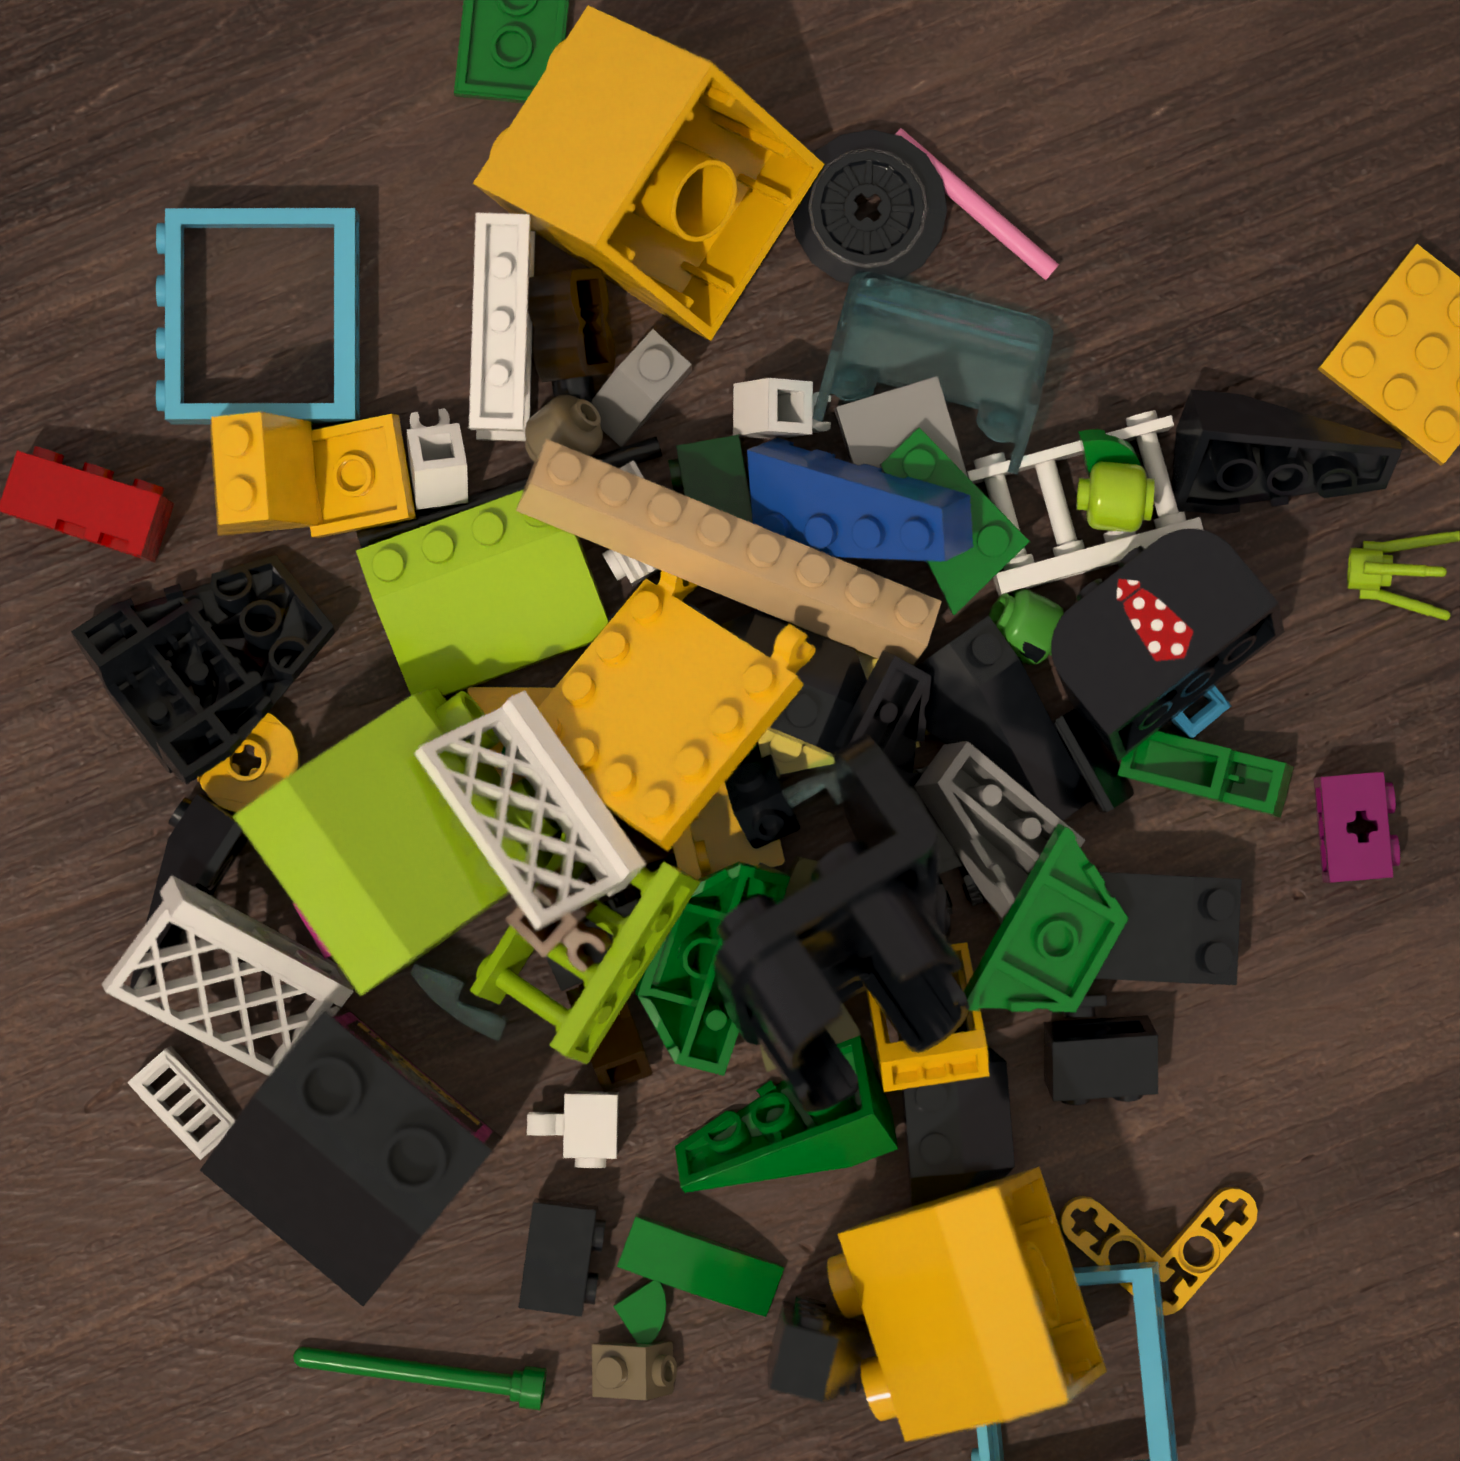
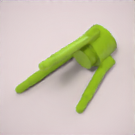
(1371, 569)

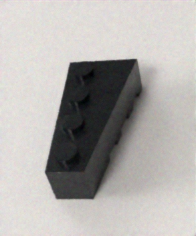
(817, 1351)

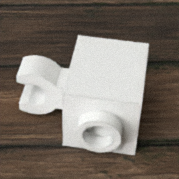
(775, 409)
(437, 462)
(587, 1127)

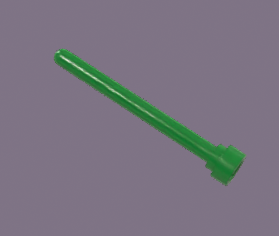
(522, 1387)

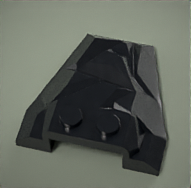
(205, 660)

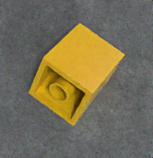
(263, 473)

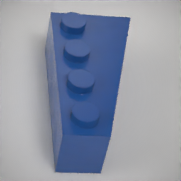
(854, 507)

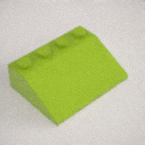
(481, 596)

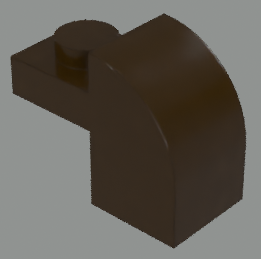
(621, 1054)

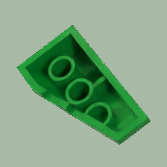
(782, 1140)

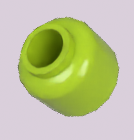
(1116, 496)

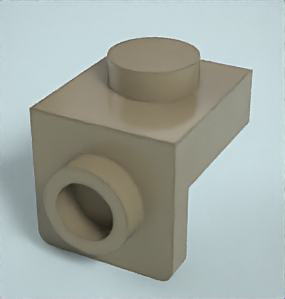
(633, 1370)

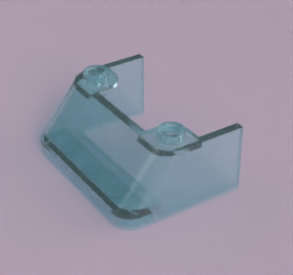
(913, 333)

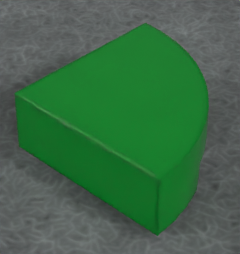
(1101, 447)
(643, 1311)

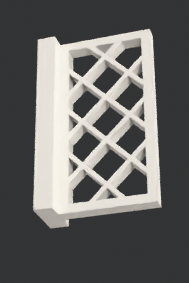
(560, 795)
(242, 938)

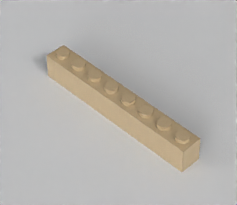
(727, 554)

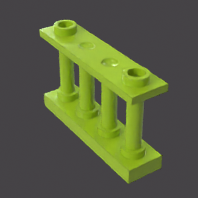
(608, 981)

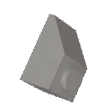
(639, 387)

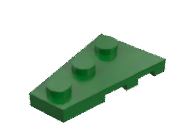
(994, 535)

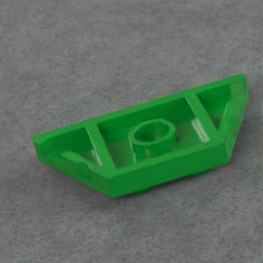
(1051, 935)

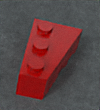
(87, 503)

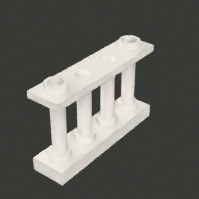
(501, 327)
(1070, 554)

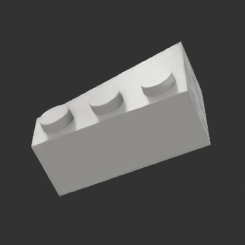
(987, 821)

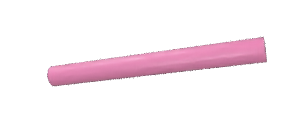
(990, 217)

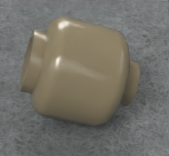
(565, 422)

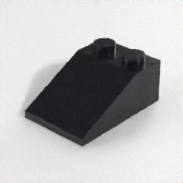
(1175, 929)

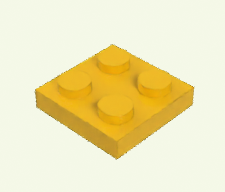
(361, 476)

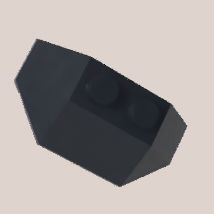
(829, 679)
(958, 1133)

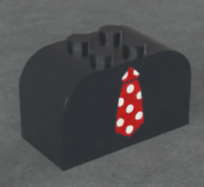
(1160, 634)

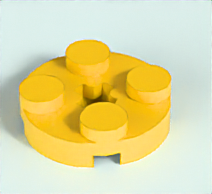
(279, 759)

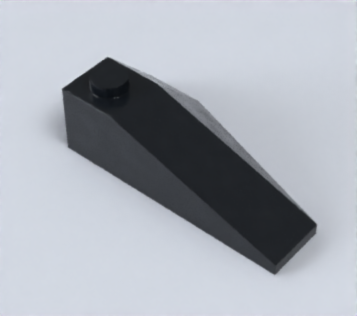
(1255, 451)
(198, 853)

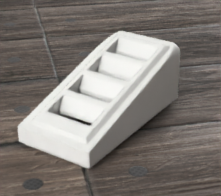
(170, 1116)

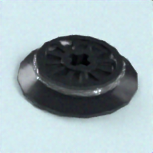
(910, 209)

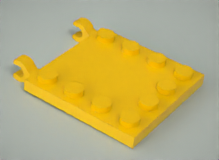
(669, 706)

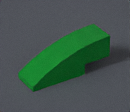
(1209, 772)
(700, 1265)

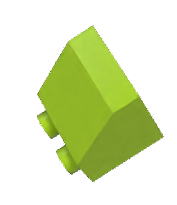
(378, 847)

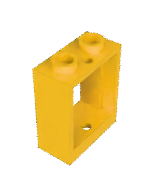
(954, 1059)

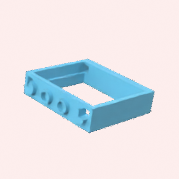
(346, 311)
(1152, 1355)

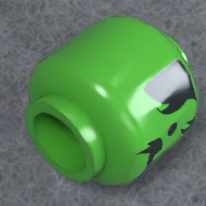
(1027, 623)

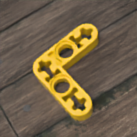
(1180, 1288)

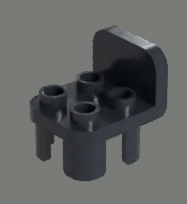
(862, 925)

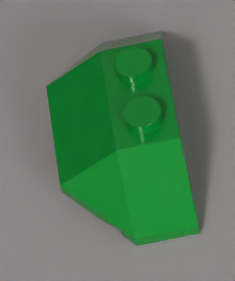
(681, 981)

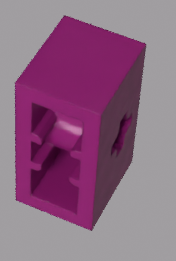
(1336, 805)

